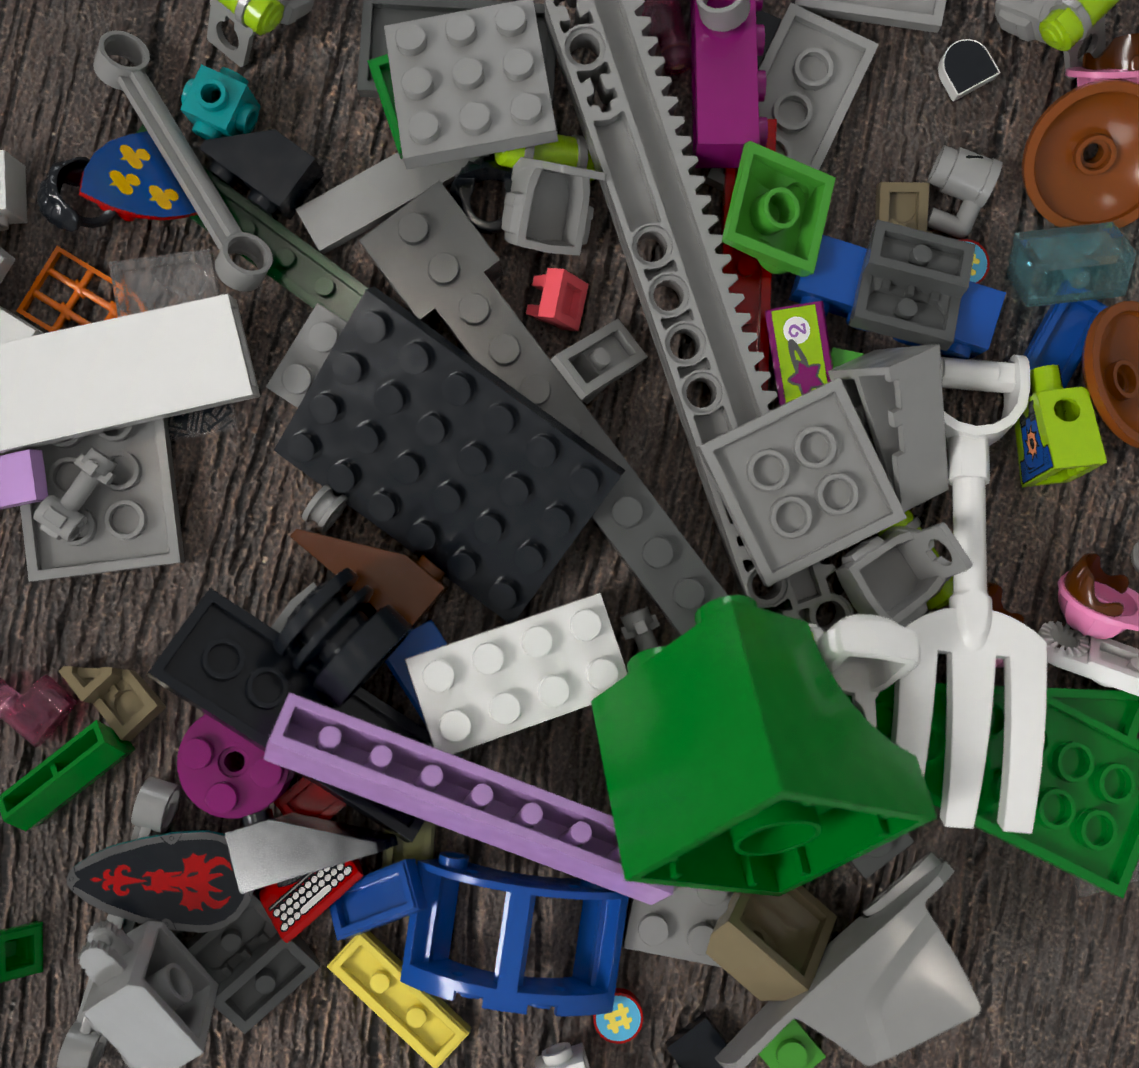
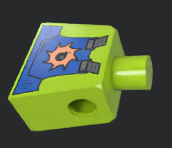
(1057, 432)

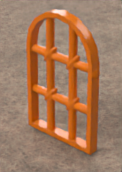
(79, 291)

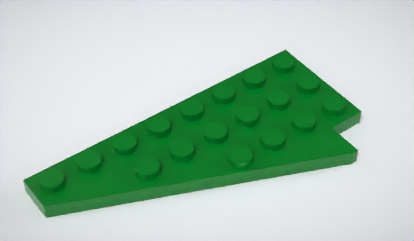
(1087, 780)

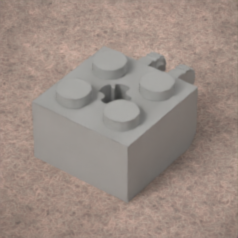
(147, 994)

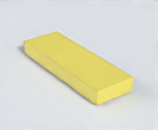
(414, 1015)

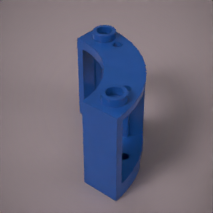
(597, 953)

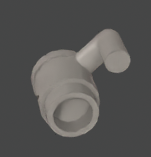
(967, 178)

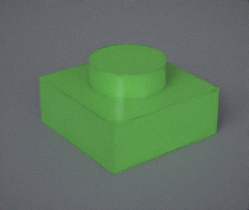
(792, 1048)

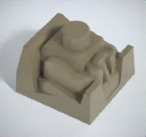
(772, 942)

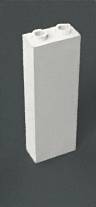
(123, 372)

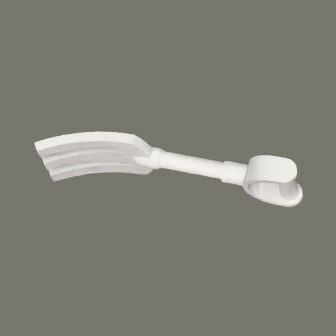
(976, 634)

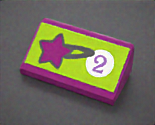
(799, 348)

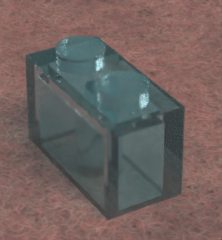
(1070, 264)

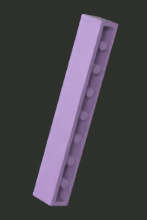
(452, 794)

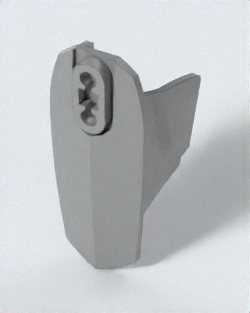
(879, 981)

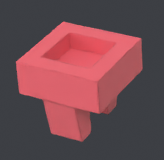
(561, 299)

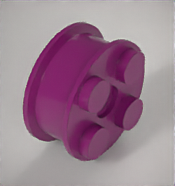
(217, 781)

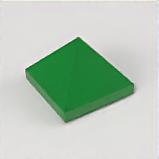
(21, 951)

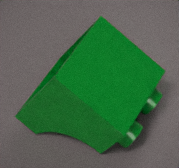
(747, 760)

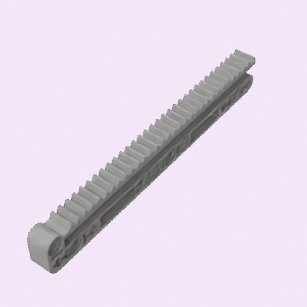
(656, 199)

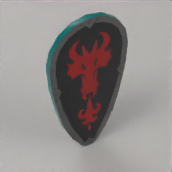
(165, 879)

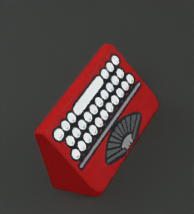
(302, 899)

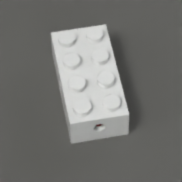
(516, 674)

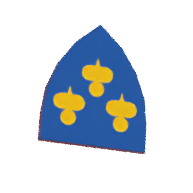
(134, 181)

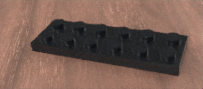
(232, 673)

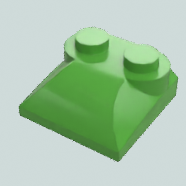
(778, 211)

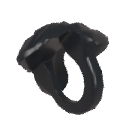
(464, 184)
(55, 208)

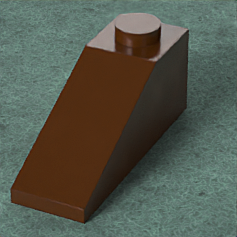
(396, 578)

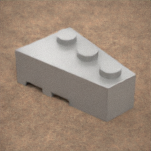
(903, 415)

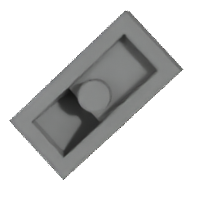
(599, 360)

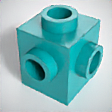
(219, 103)

